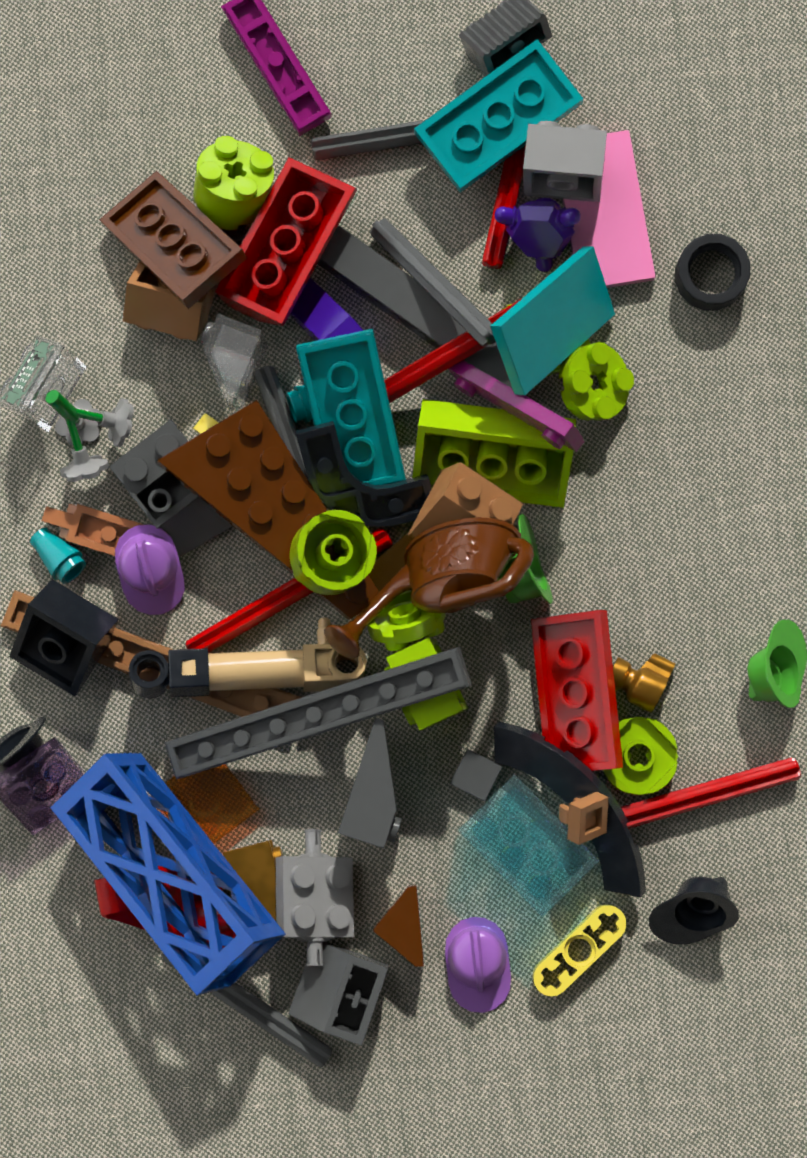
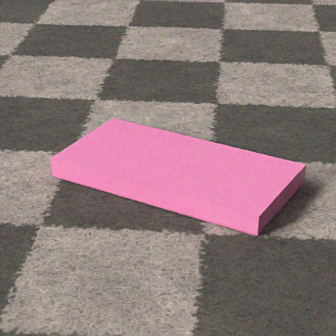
(618, 221)

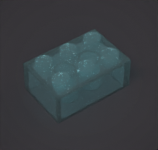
(527, 845)

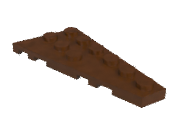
(258, 489)

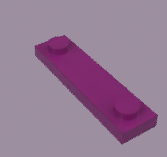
(277, 64)
(554, 428)

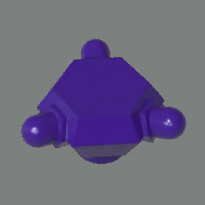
(540, 229)

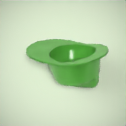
(534, 582)
(779, 668)

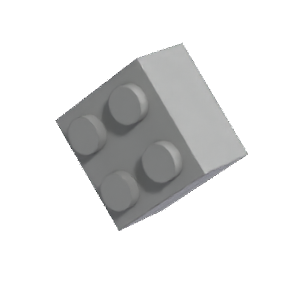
(564, 161)

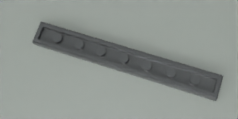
(318, 713)

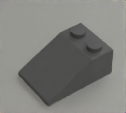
(373, 799)

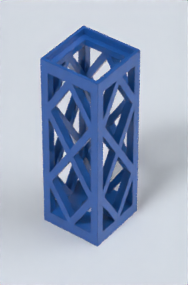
(127, 777)

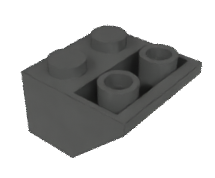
(151, 486)
(340, 993)

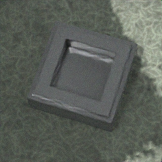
(475, 775)

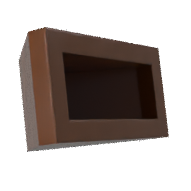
(402, 927)

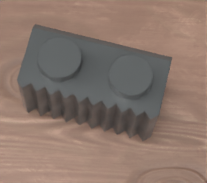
(504, 33)

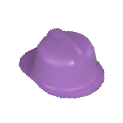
(149, 569)
(478, 964)

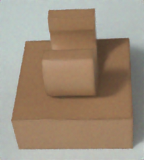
(585, 817)

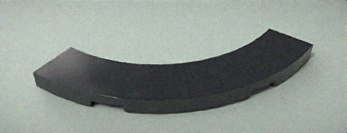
(570, 779)

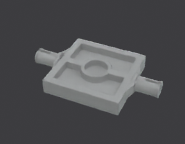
(314, 897)

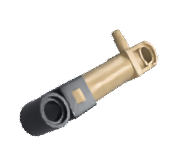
(199, 672)

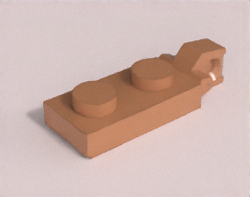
(89, 527)

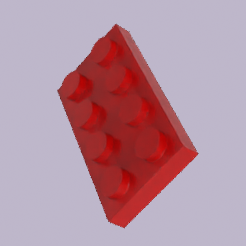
(578, 687)

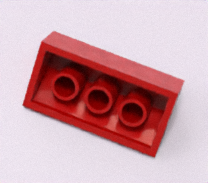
(286, 242)

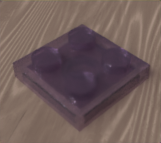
(37, 783)

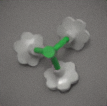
(80, 424)

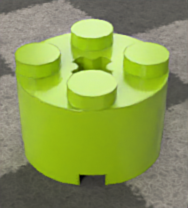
(232, 182)
(350, 540)

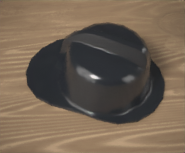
(20, 743)
(696, 911)

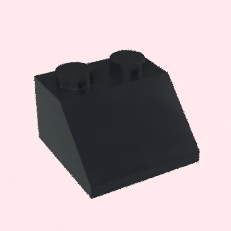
(62, 637)

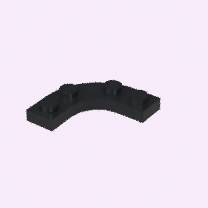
(342, 490)

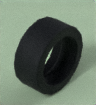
(724, 245)

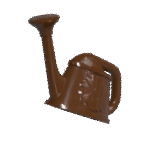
(447, 572)

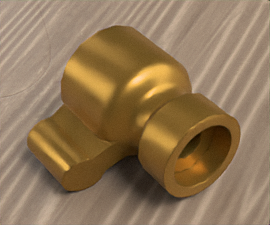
(644, 685)

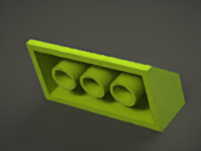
(493, 446)

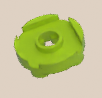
(613, 379)
(403, 623)
(661, 757)

